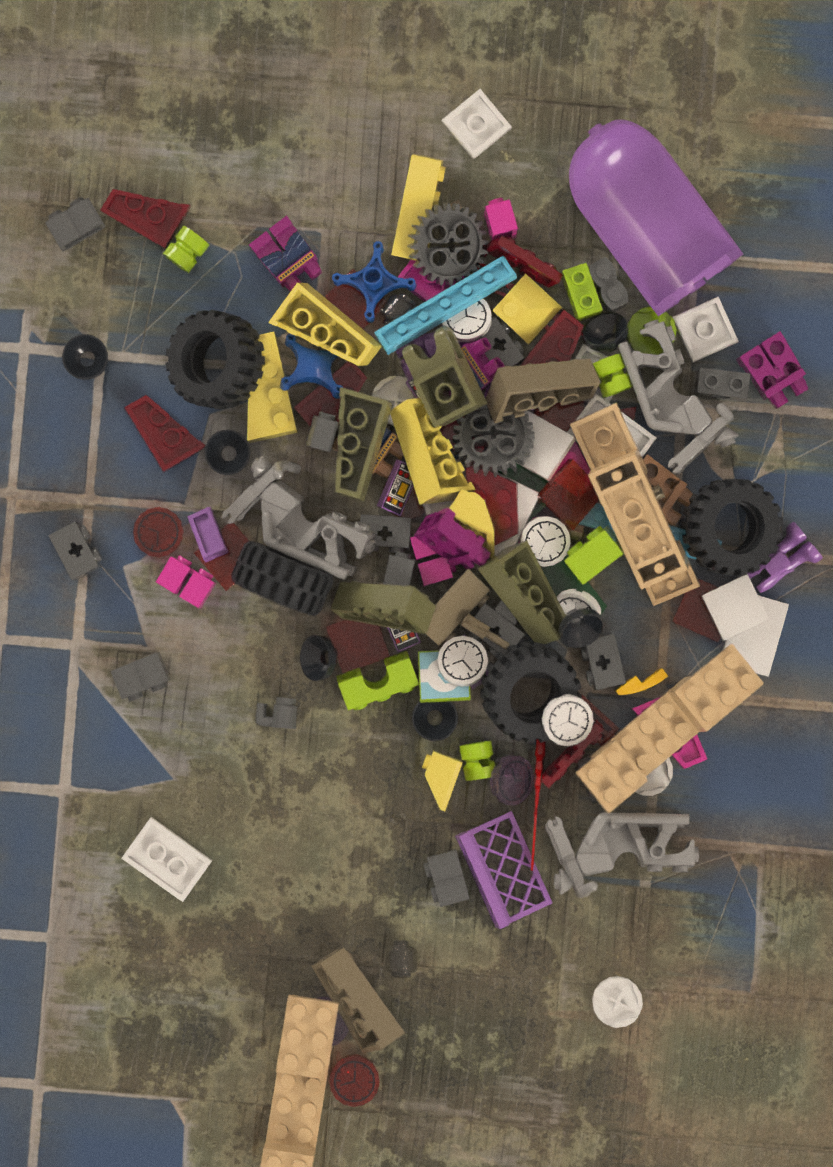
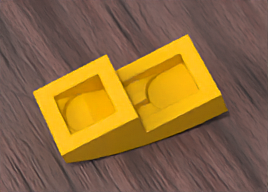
(634, 685)

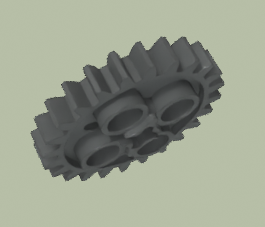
(447, 221)
(493, 458)

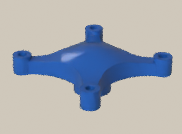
(374, 281)
(312, 367)

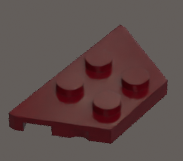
(501, 502)

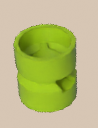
(186, 249)
(612, 375)
(477, 760)

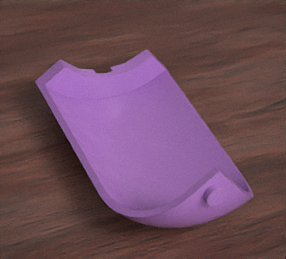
(648, 213)

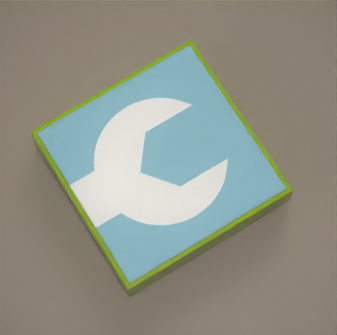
(433, 685)

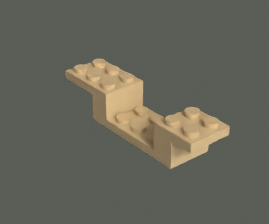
(632, 506)
(667, 725)
(300, 1082)

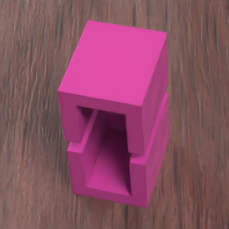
(500, 219)
(433, 570)
(175, 575)

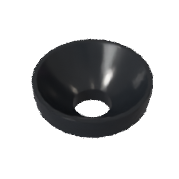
(605, 327)
(76, 347)
(218, 442)
(582, 632)
(313, 657)
(439, 731)

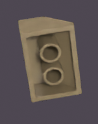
(455, 605)

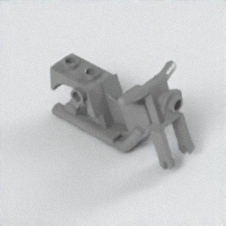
(667, 409)
(290, 531)
(609, 838)

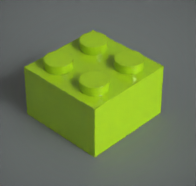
(595, 554)

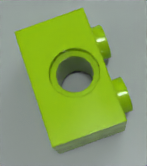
(581, 292)

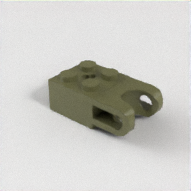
(443, 373)

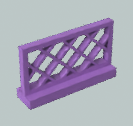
(483, 877)

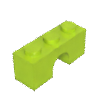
(398, 678)

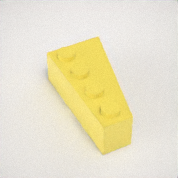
(418, 195)
(324, 325)
(270, 406)
(428, 455)

